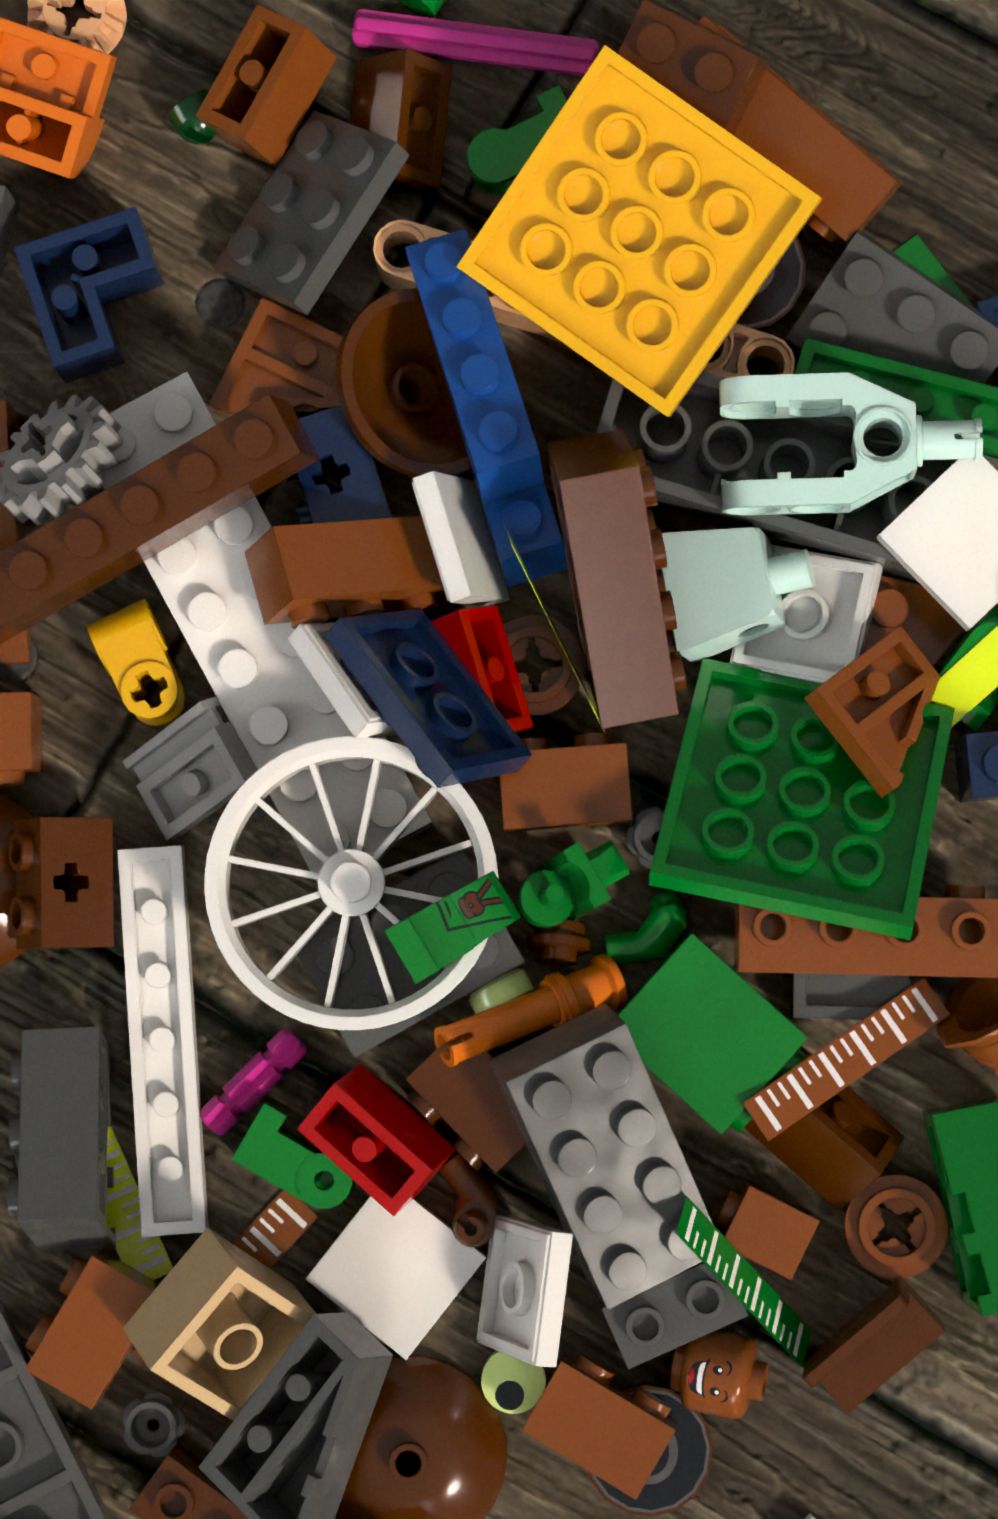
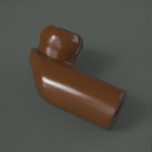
(474, 1205)

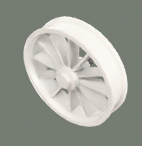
(347, 882)

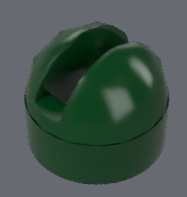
(185, 122)

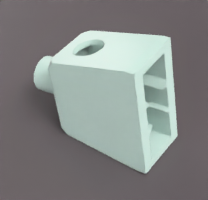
(728, 587)

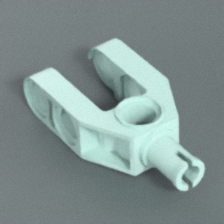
(869, 409)

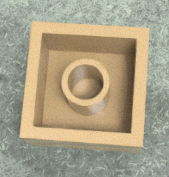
(218, 1323)

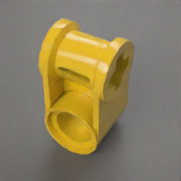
(133, 656)

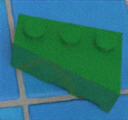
(966, 1171)

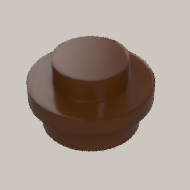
(559, 943)

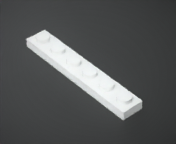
(163, 1041)

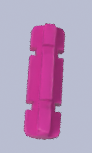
(252, 1082)

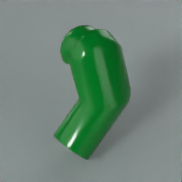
(655, 936)

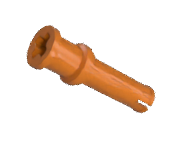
(553, 1003)

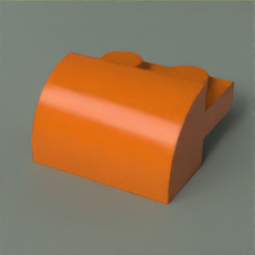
(50, 98)

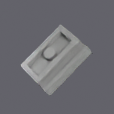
(191, 768)

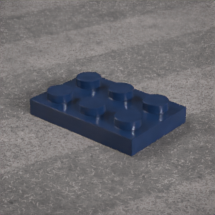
(428, 696)

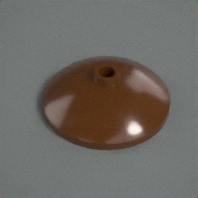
(391, 347)
(453, 1430)

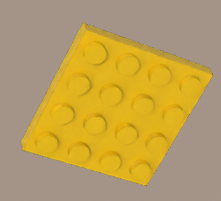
(638, 231)

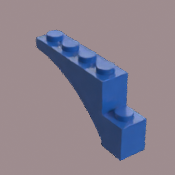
(488, 410)

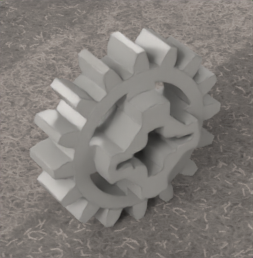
(58, 459)

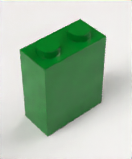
(710, 1034)

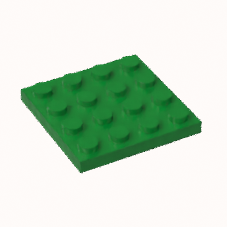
(782, 815)

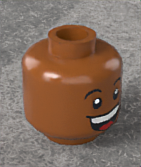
(719, 1374)

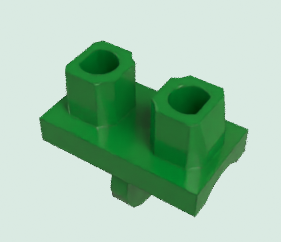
(570, 884)

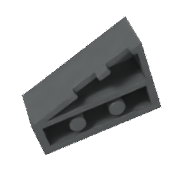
(62, 1138)
(303, 1424)

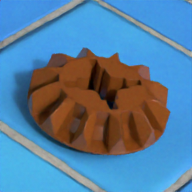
(926, 1228)

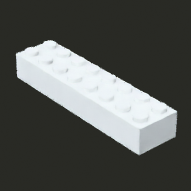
(248, 663)

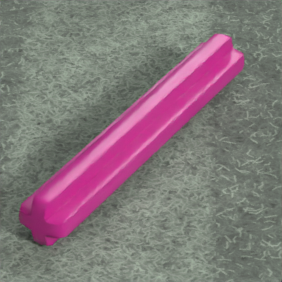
(474, 42)

